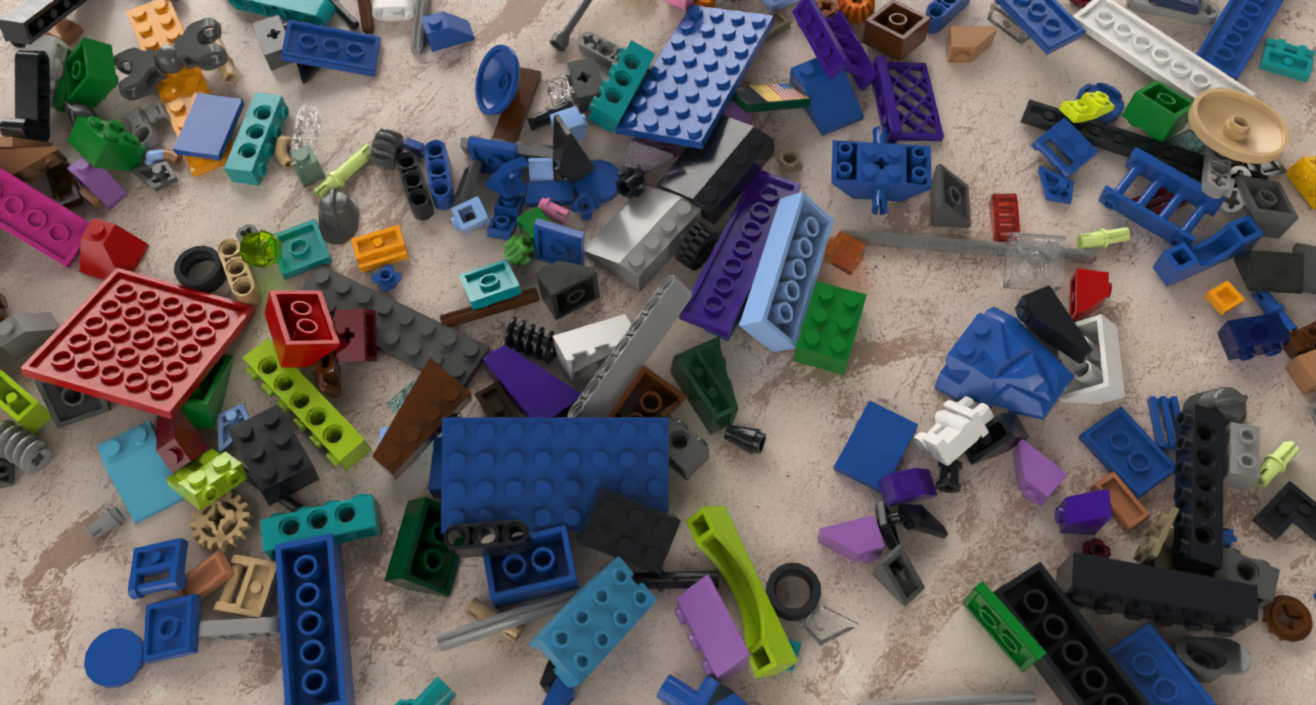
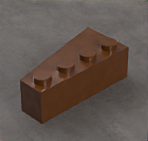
(648, 397)
(420, 418)

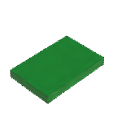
(1003, 627)

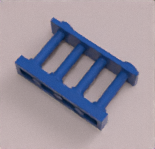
(1161, 176)

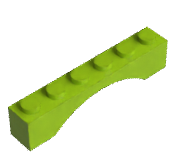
(763, 632)

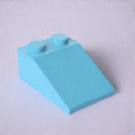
(139, 471)

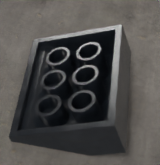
(720, 170)

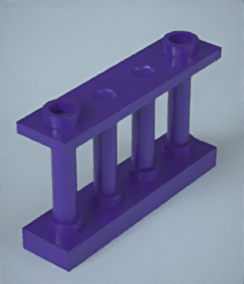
(835, 44)

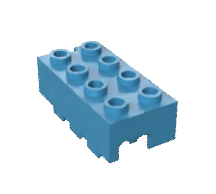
(593, 622)

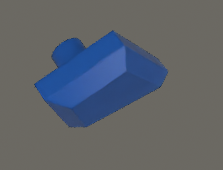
(1055, 186)

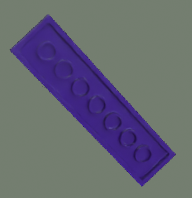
(736, 256)

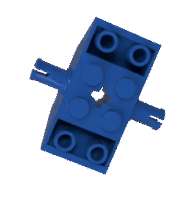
(880, 170)

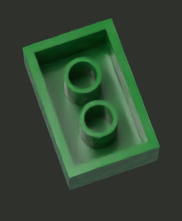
(829, 328)

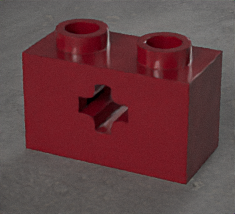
(362, 324)

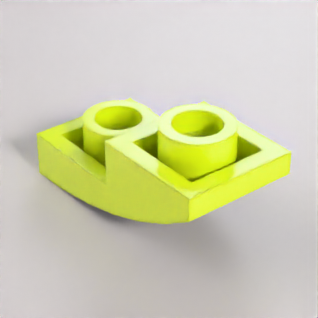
(1088, 107)

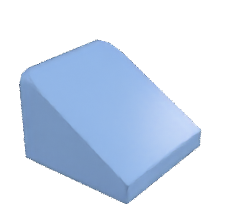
(541, 169)

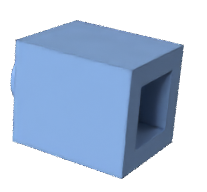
(574, 121)

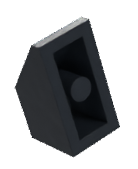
(1003, 435)

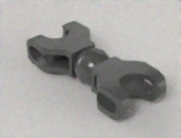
(191, 50)

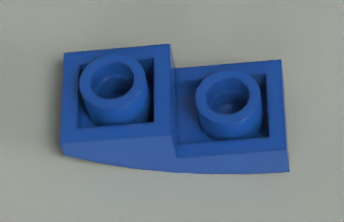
(505, 217)

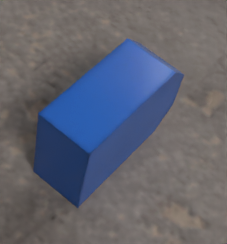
(415, 147)

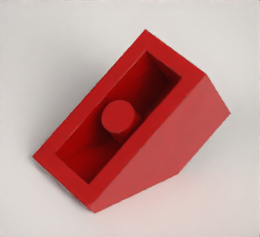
(1087, 292)

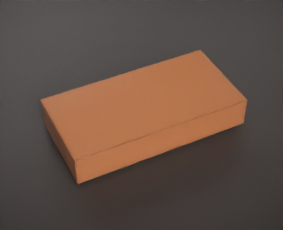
(1124, 504)
(207, 576)

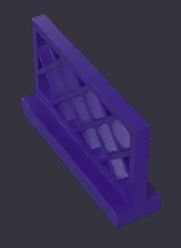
(888, 101)

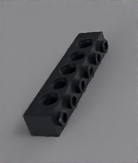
(1199, 490)

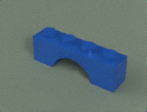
(1186, 261)

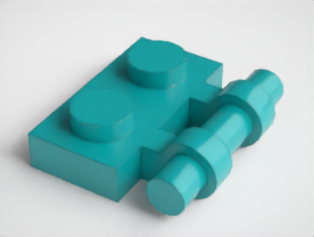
(1287, 59)

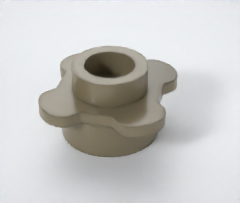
(789, 156)

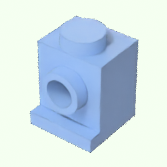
(471, 207)

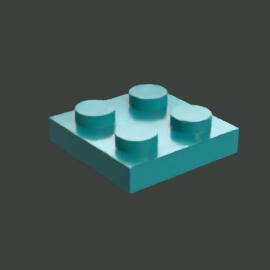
(302, 249)
(490, 284)

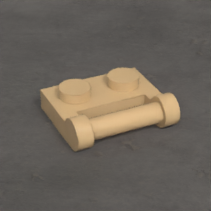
(255, 590)

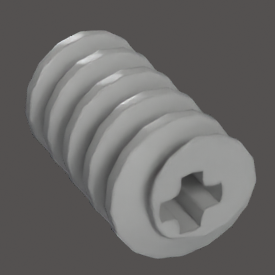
(23, 448)

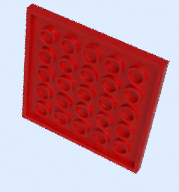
(140, 342)

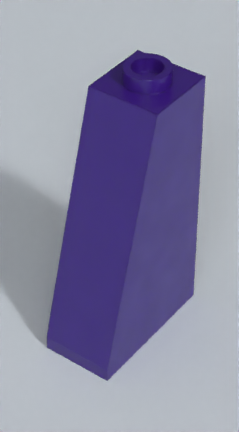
(528, 385)

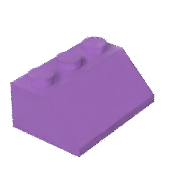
(712, 630)

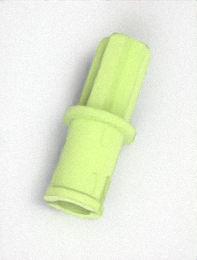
(1103, 238)
(1277, 462)

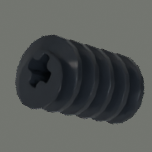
(529, 341)

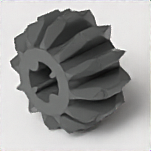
(386, 148)

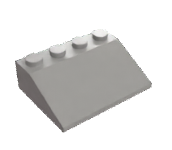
(643, 235)

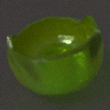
(260, 249)

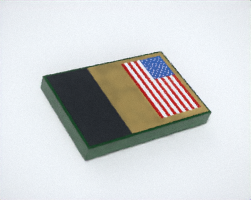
(770, 97)

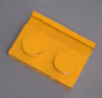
(379, 248)

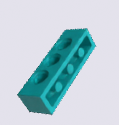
(620, 88)
(257, 139)
(363, 525)

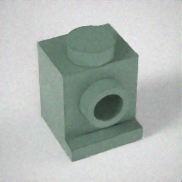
(307, 165)

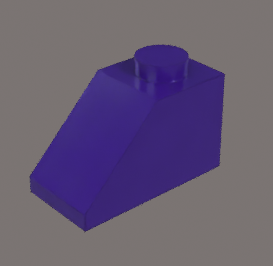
(907, 486)
(1084, 513)

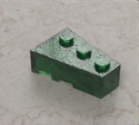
(705, 381)

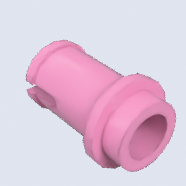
(551, 209)

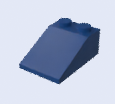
(832, 100)

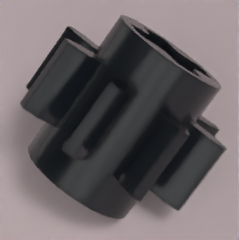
(630, 183)

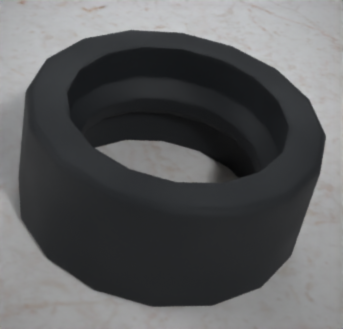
(193, 256)
(808, 576)

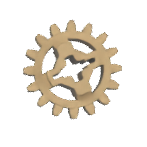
(222, 522)

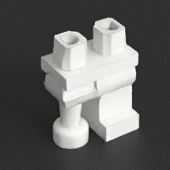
(954, 430)

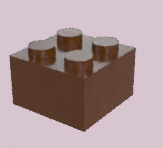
(895, 30)

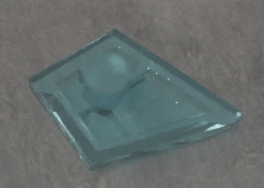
(1188, 140)

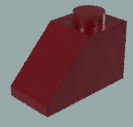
(178, 441)

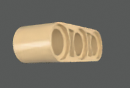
(239, 274)

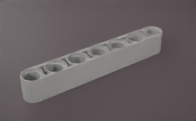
(632, 350)

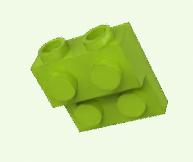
(207, 478)

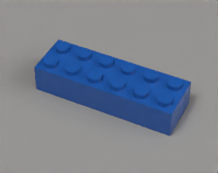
(314, 622)

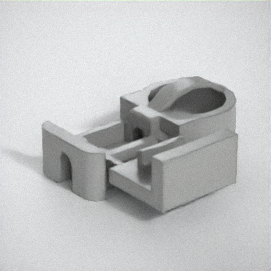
(142, 122)

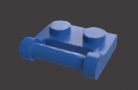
(1069, 143)
(157, 559)

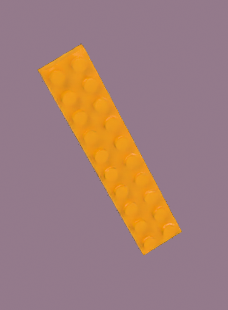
(159, 25)

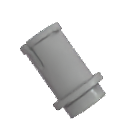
(105, 523)

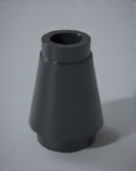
(746, 438)

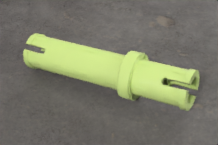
(337, 178)

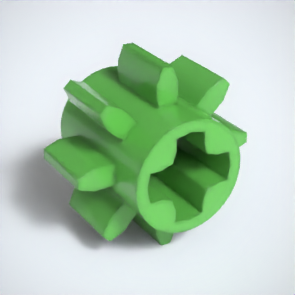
(519, 250)

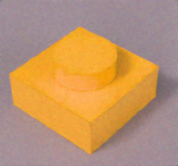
(1224, 298)

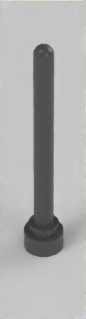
(561, 39)

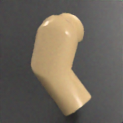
(280, 152)

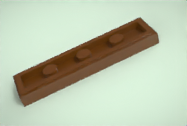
(514, 117)

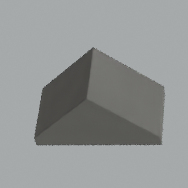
(899, 576)

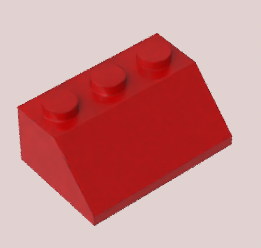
(300, 326)

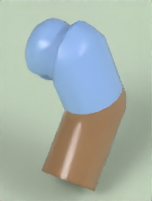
(154, 156)

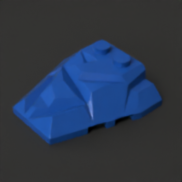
(1003, 367)

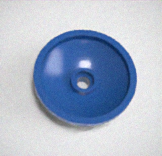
(497, 80)

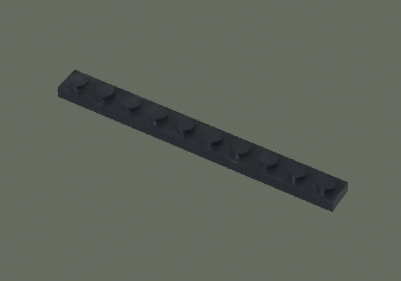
(1123, 141)

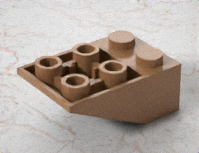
(30, 162)

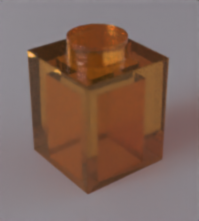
(844, 252)

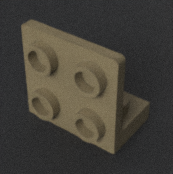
(1159, 541)

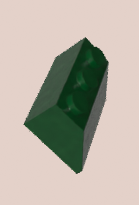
(420, 555)

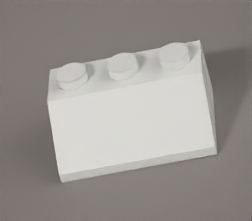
(1101, 374)

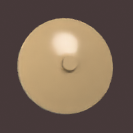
(1238, 126)

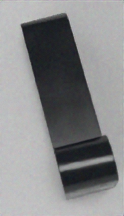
(31, 98)

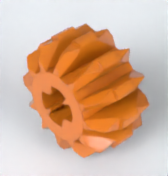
(856, 10)

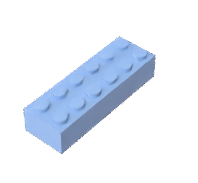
(787, 273)

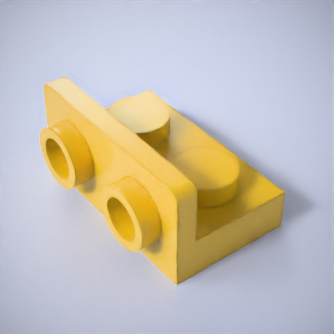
(1303, 177)

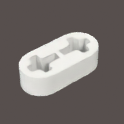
(393, 10)
(1237, 197)

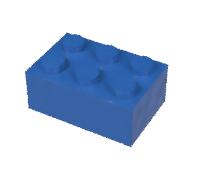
(537, 573)

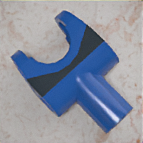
(709, 693)

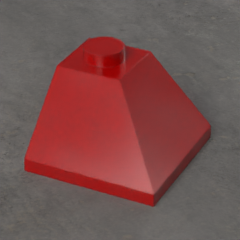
(109, 247)

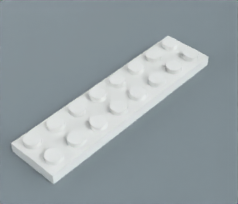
(1152, 50)

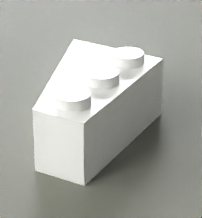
(57, 52)
(587, 347)

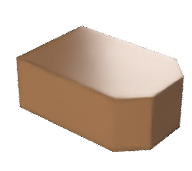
(89, 197)

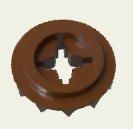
(1293, 608)

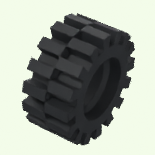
(696, 246)

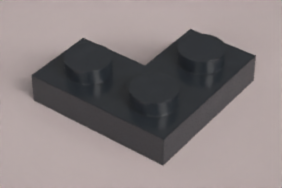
(1288, 507)

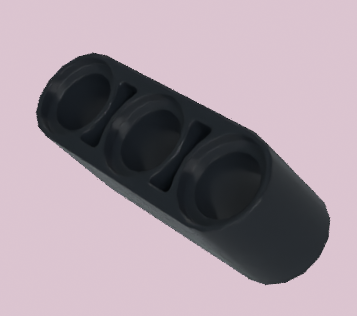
(414, 186)
(477, 531)

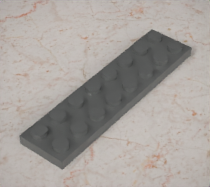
(401, 330)

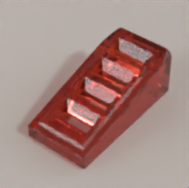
(1004, 205)

